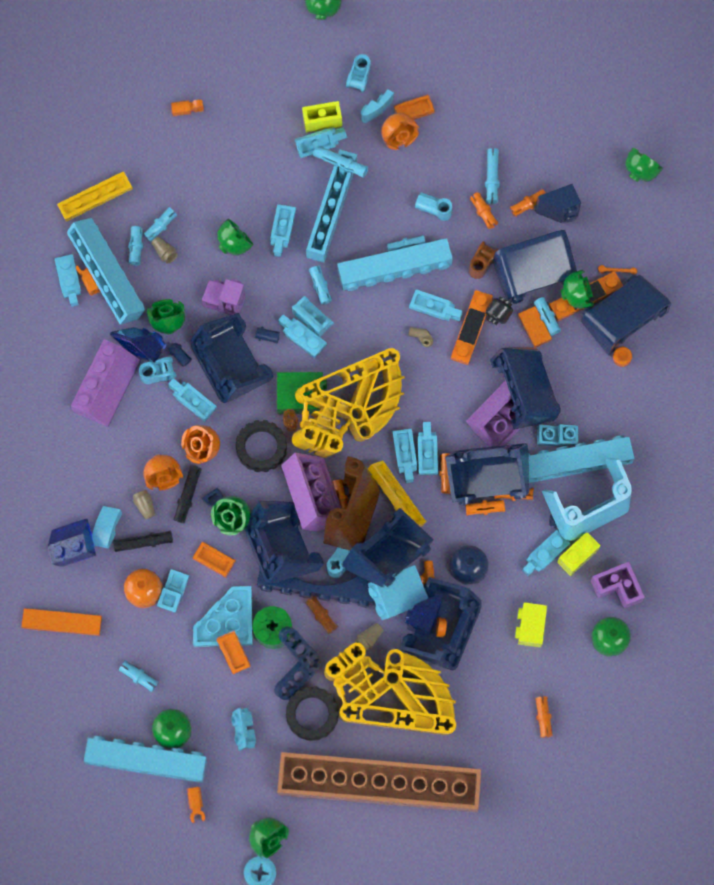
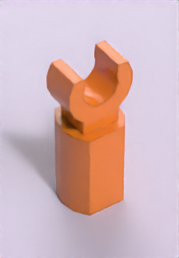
(186, 107)
(88, 281)
(195, 803)

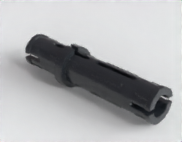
(184, 501)
(151, 539)

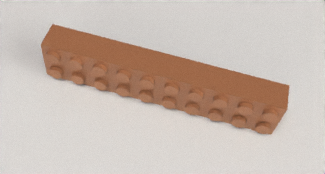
(379, 782)

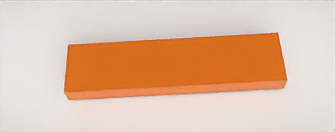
(61, 622)

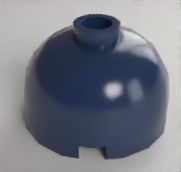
(469, 565)

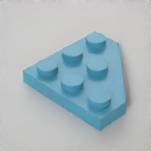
(227, 614)

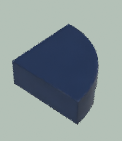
(212, 497)

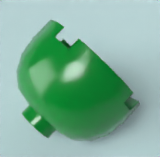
(323, 8)
(641, 166)
(233, 239)
(577, 290)
(166, 316)
(230, 515)
(611, 636)
(171, 728)
(266, 836)

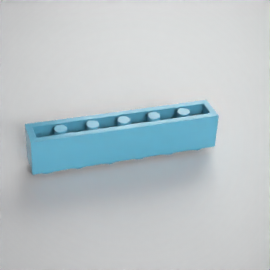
(330, 211)
(395, 264)
(106, 271)
(579, 459)
(145, 760)

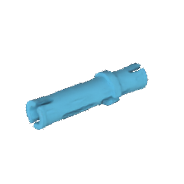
(347, 164)
(492, 183)

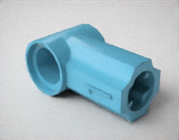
(433, 205)

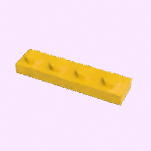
(94, 196)
(395, 492)

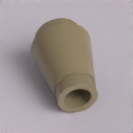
(165, 251)
(144, 504)
(369, 636)

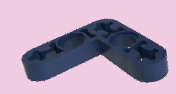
(302, 665)

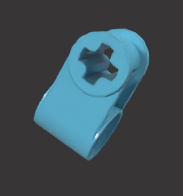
(359, 76)
(159, 371)
(337, 559)

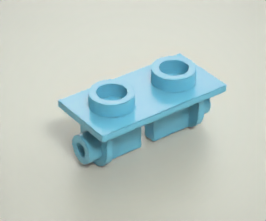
(241, 720)

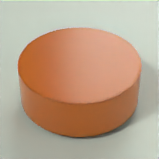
(622, 356)
(441, 627)

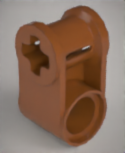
(483, 257)

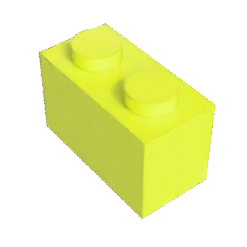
(322, 116)
(578, 554)
(531, 625)

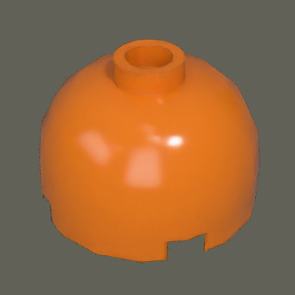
(399, 130)
(200, 443)
(162, 472)
(143, 588)

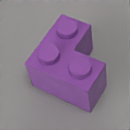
(224, 297)
(619, 580)

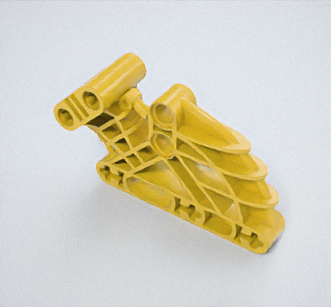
(320, 433)
(353, 673)

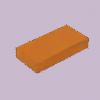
(416, 108)
(534, 326)
(214, 559)
(233, 652)

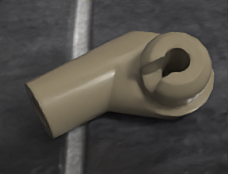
(423, 335)

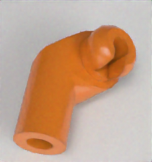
(428, 571)

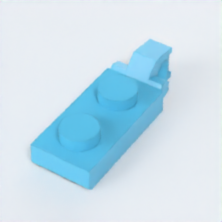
(325, 138)
(282, 228)
(68, 278)
(434, 306)
(302, 336)
(192, 399)
(427, 451)
(405, 453)
(546, 553)

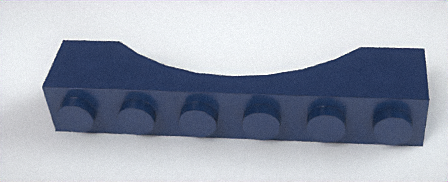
(350, 591)

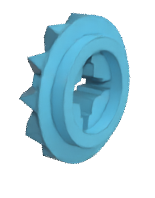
(253, 865)

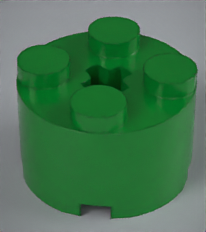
(263, 622)

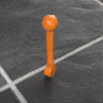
(601, 269)

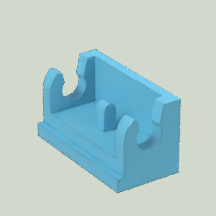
(311, 316)

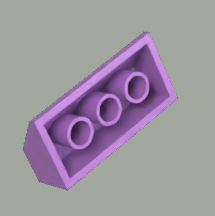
(105, 383)
(493, 418)
(310, 489)

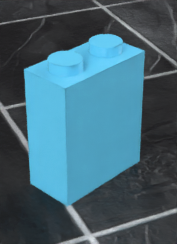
(400, 596)

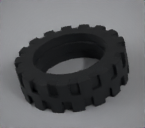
(261, 426)
(295, 700)

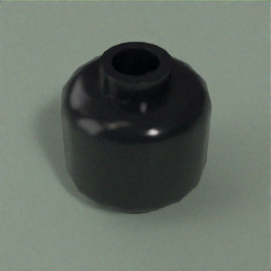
(499, 311)

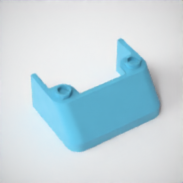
(574, 524)

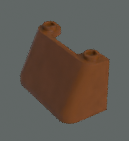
(351, 526)

